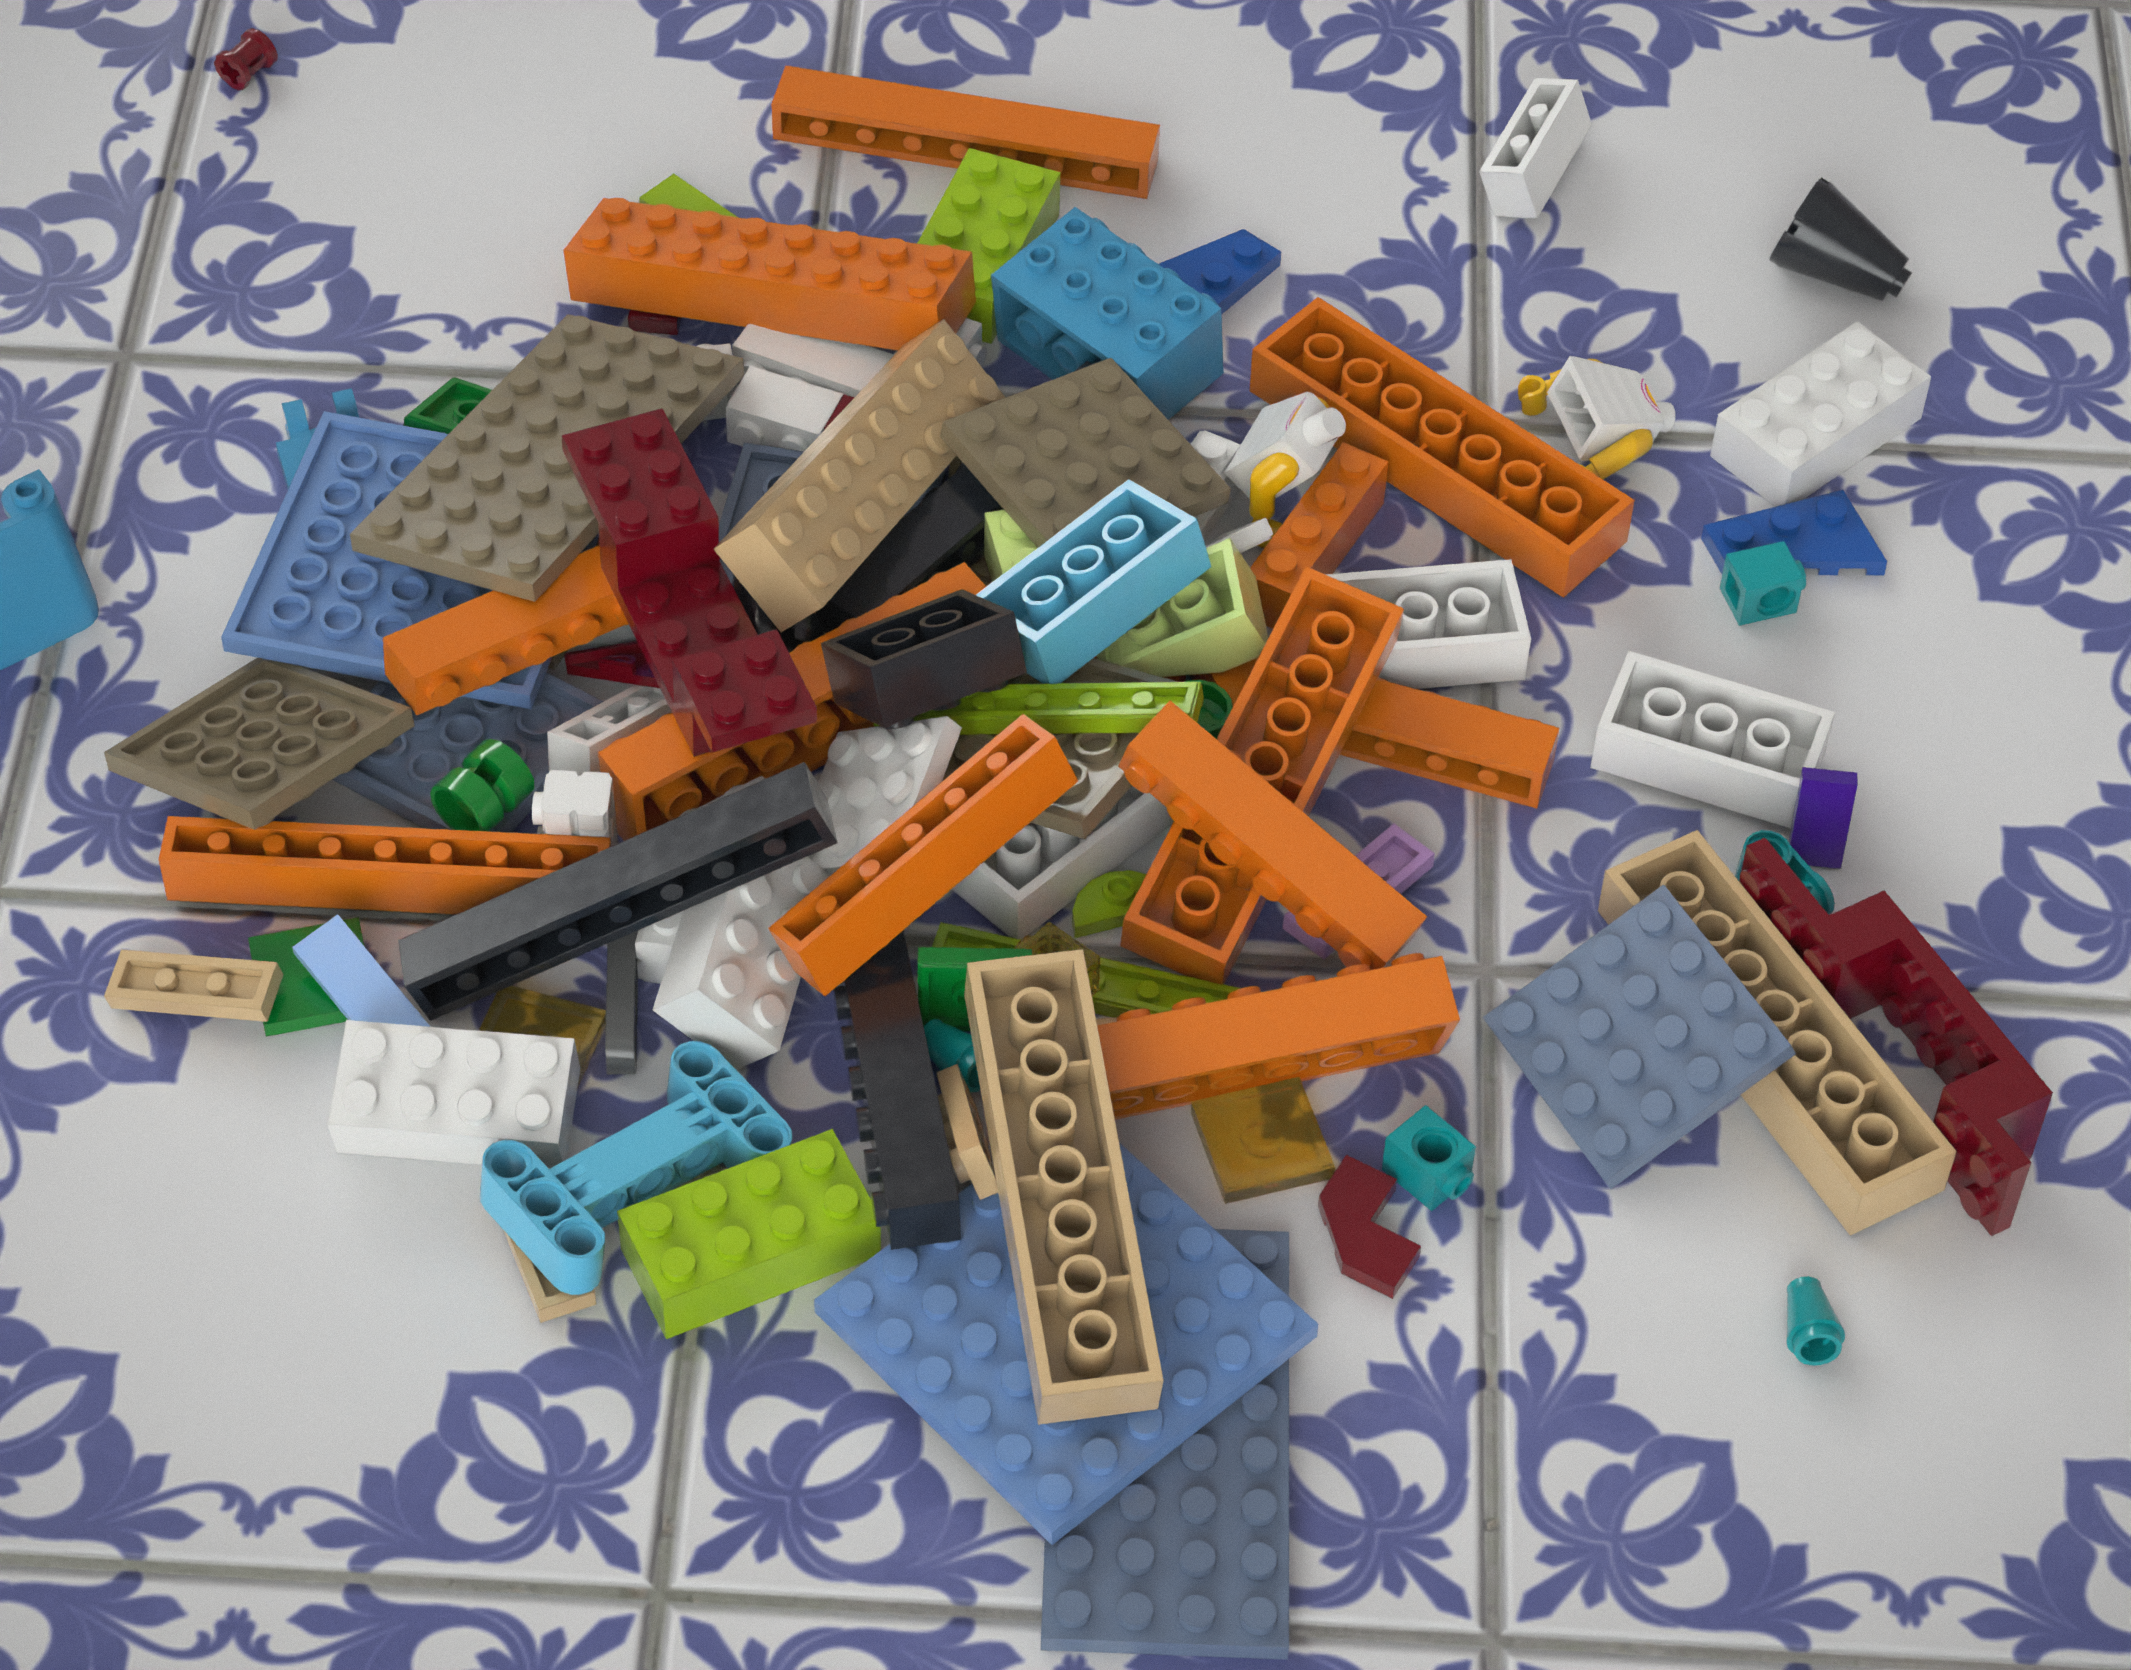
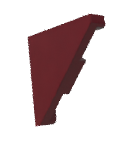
(612, 663)

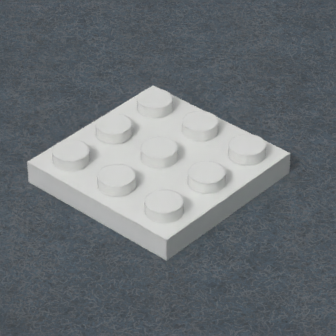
(878, 777)

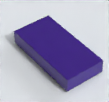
(1823, 816)

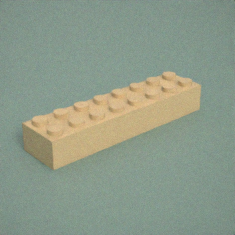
(856, 478)
(1836, 1099)
(1062, 1188)

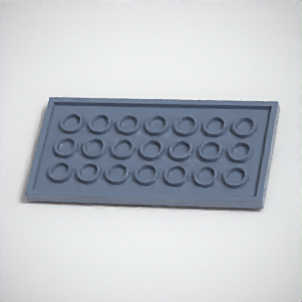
(1198, 1541)

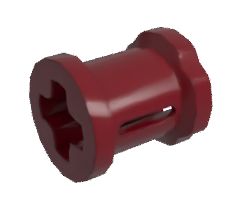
(245, 59)

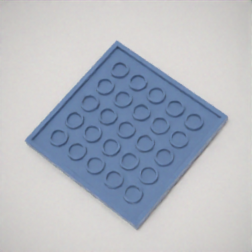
(323, 602)
(952, 1346)

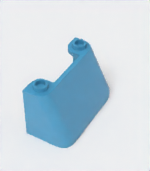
(41, 573)

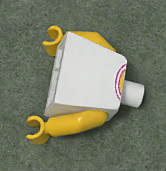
(1602, 411)
(1283, 451)

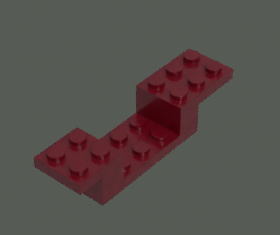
(674, 591)
(1879, 958)

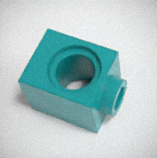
(1762, 583)
(1429, 1138)

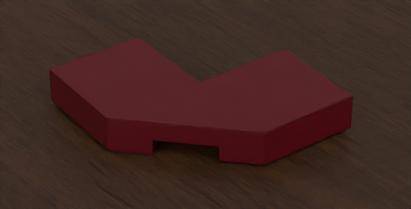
(1362, 1247)

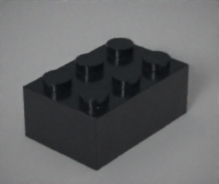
(924, 659)

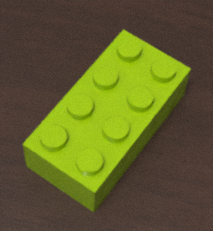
(994, 212)
(749, 1233)

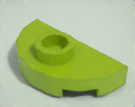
(1105, 902)

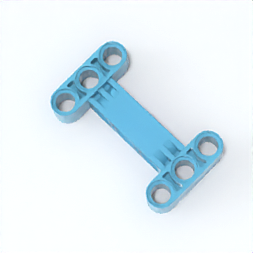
(562, 1209)

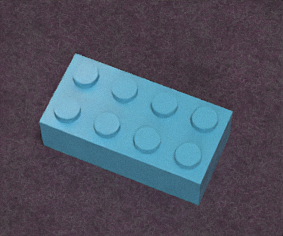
(1099, 579)

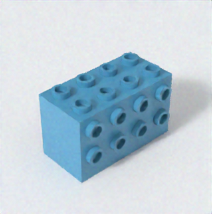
(1096, 298)

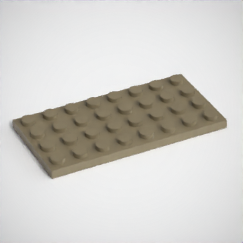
(498, 491)

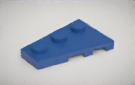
(1226, 266)
(1818, 531)

